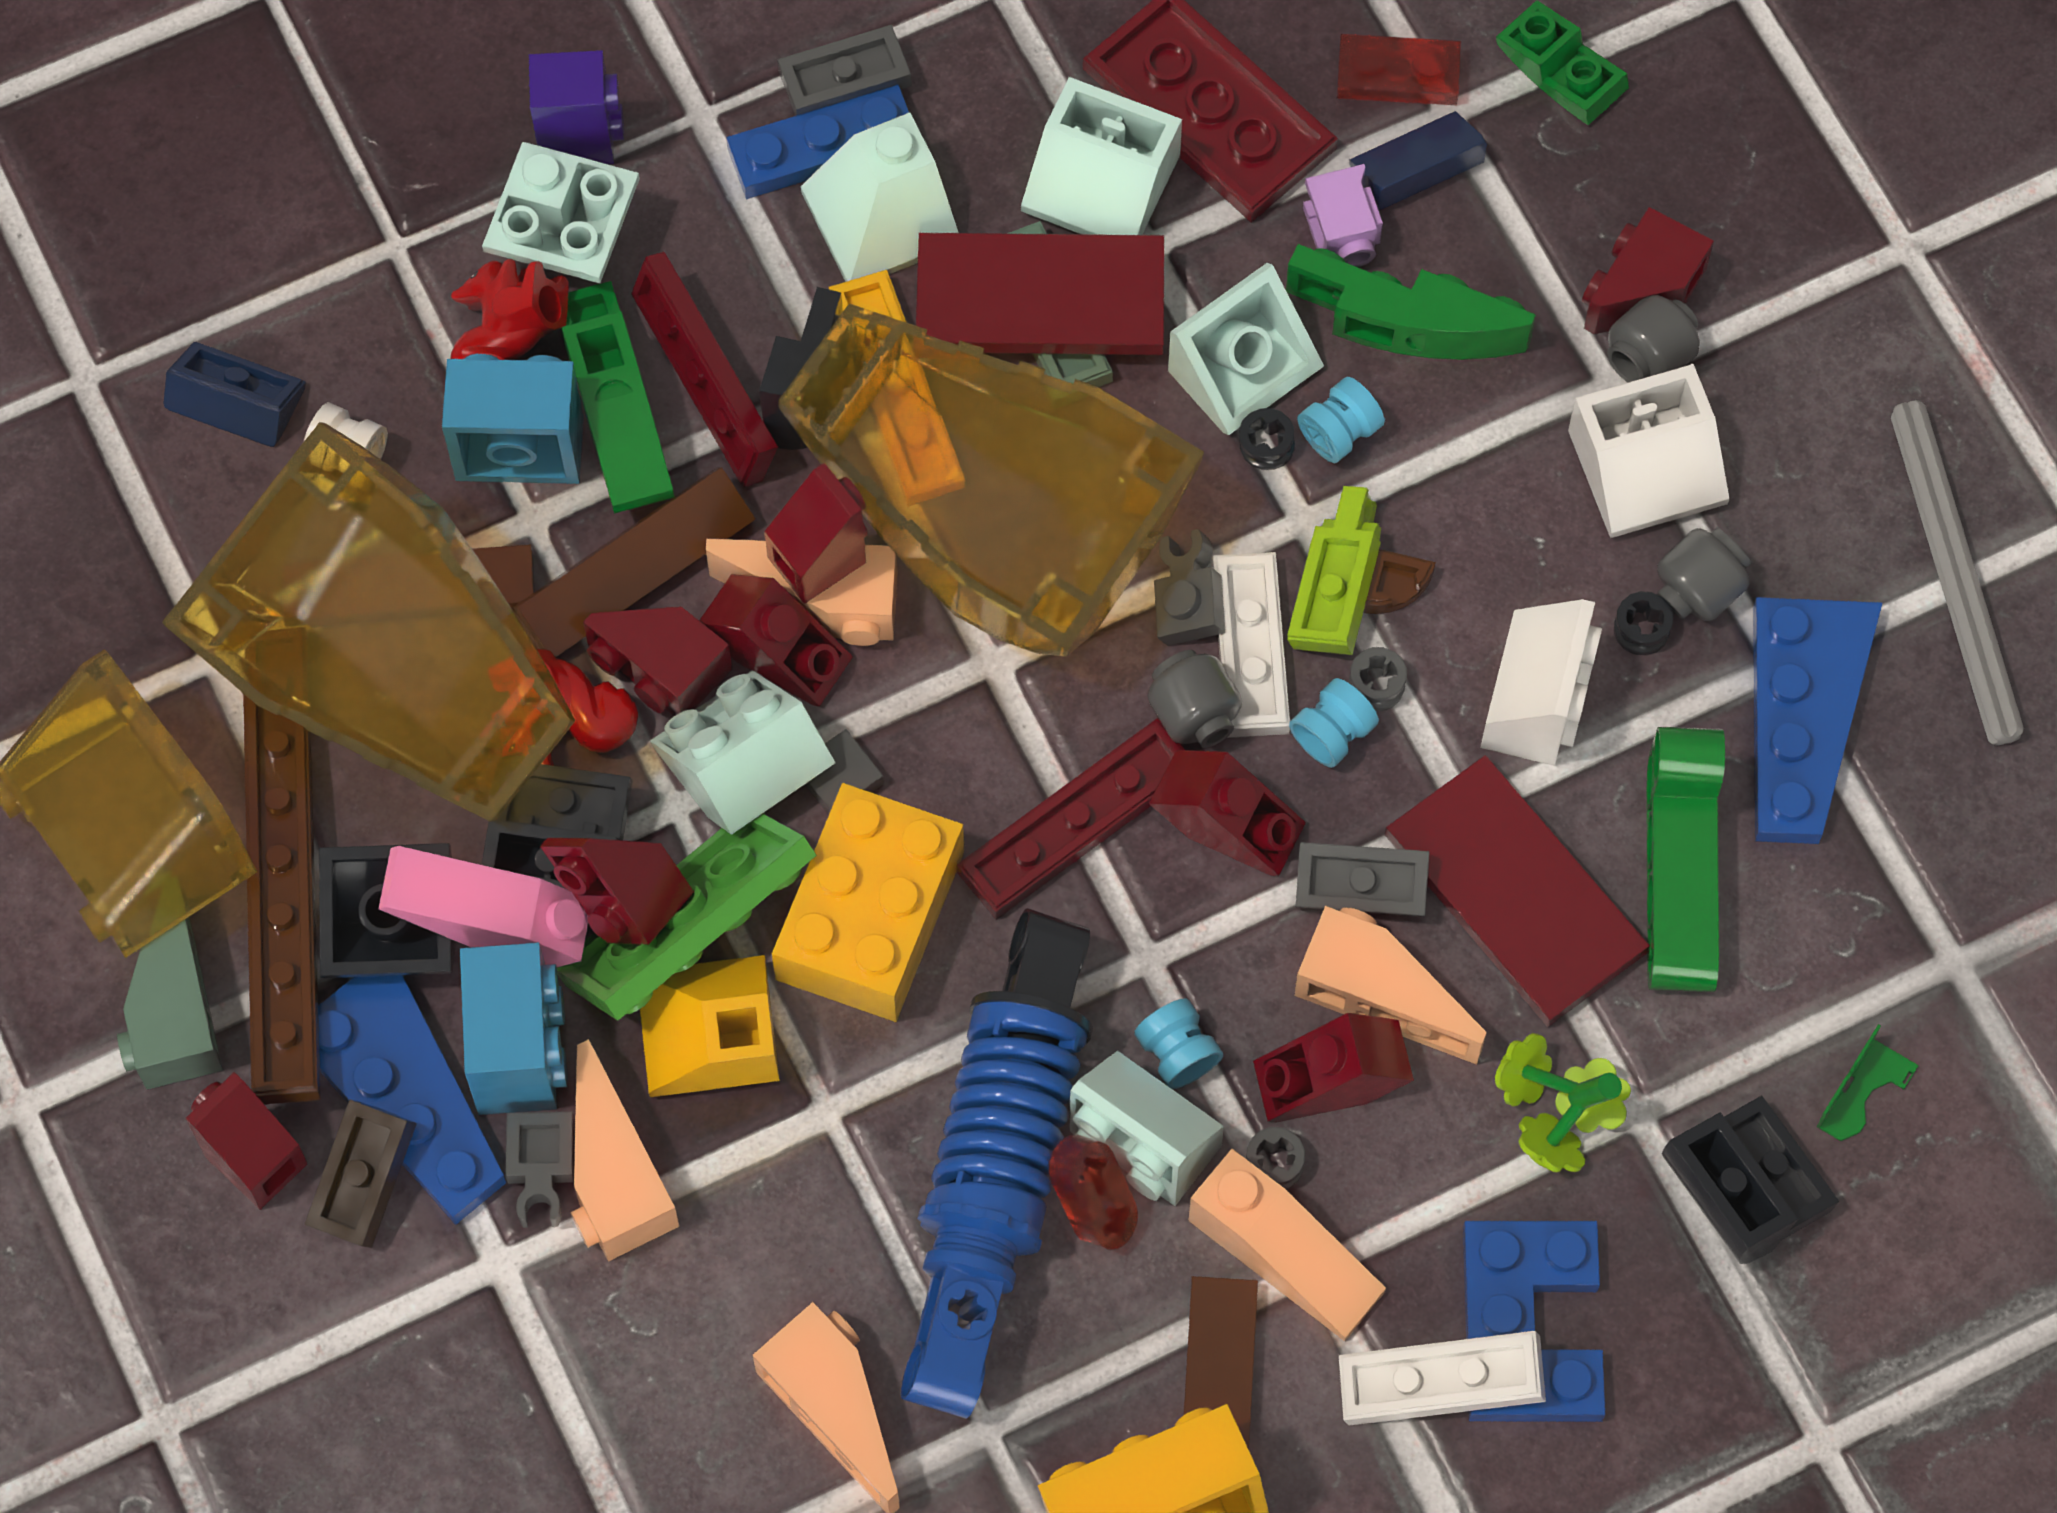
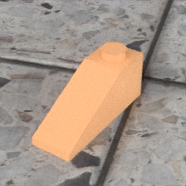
(853, 609)
(1369, 972)
(613, 1175)
(1284, 1244)
(823, 1383)

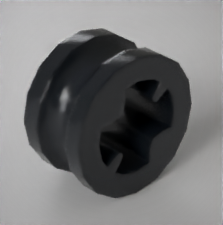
(1262, 455)
(1655, 610)

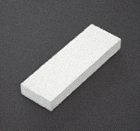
(1254, 642)
(1442, 1378)

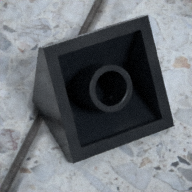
(359, 936)

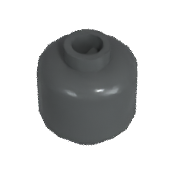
(1653, 338)
(1703, 574)
(1194, 698)

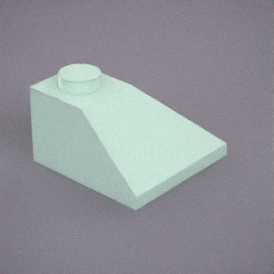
(878, 199)

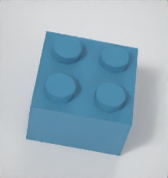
(513, 419)
(508, 1028)

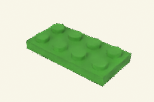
(728, 881)

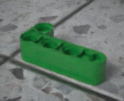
(1682, 858)

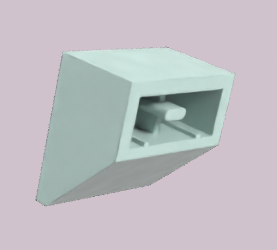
(1101, 162)
(743, 750)
(1147, 1126)

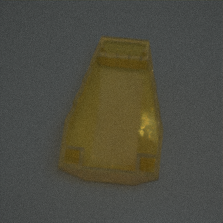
(990, 478)
(376, 629)

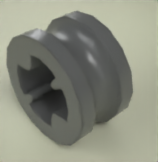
(1390, 663)
(1270, 1140)

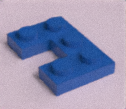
(1501, 1273)

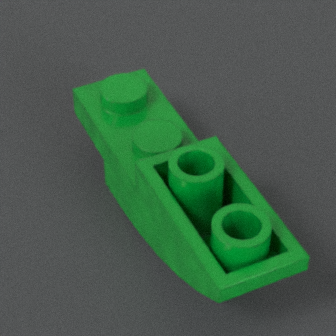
(1429, 321)
(615, 399)

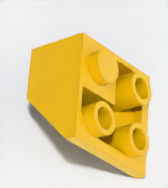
(710, 1028)

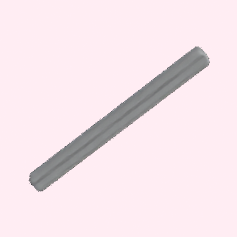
(1957, 573)

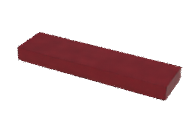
(704, 369)
(1069, 822)

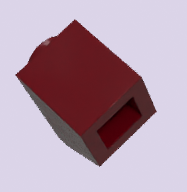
(1650, 260)
(818, 534)
(776, 637)
(660, 651)
(1227, 809)
(620, 884)
(1333, 1067)
(244, 1140)

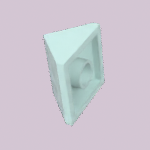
(1243, 350)

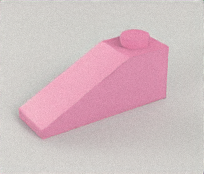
(483, 904)

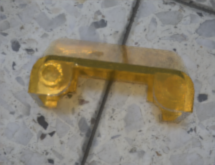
(121, 808)

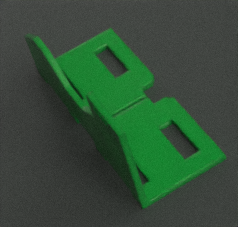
(1875, 1070)

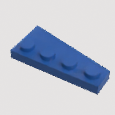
(1805, 697)
(385, 1056)

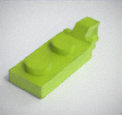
(1337, 577)

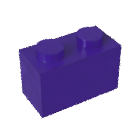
(575, 104)

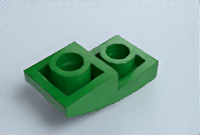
(1560, 64)

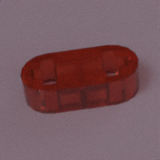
(1085, 1198)

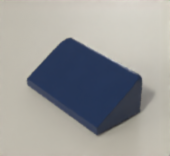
(1421, 159)
(232, 393)

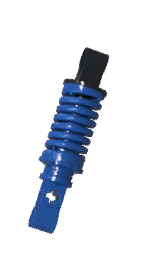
(997, 1156)

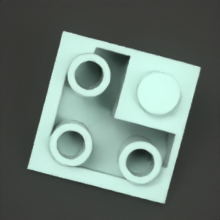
(561, 212)

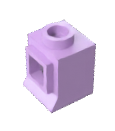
(1343, 215)

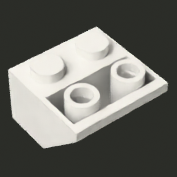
(1650, 450)
(1542, 681)

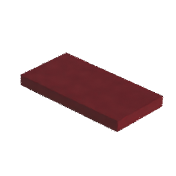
(1236, 120)
(1043, 292)
(1518, 891)

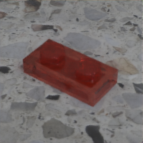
(1398, 69)

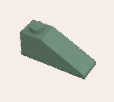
(169, 1013)

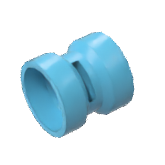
(1341, 419)
(1334, 722)
(1178, 1043)

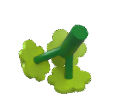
(1584, 1097)

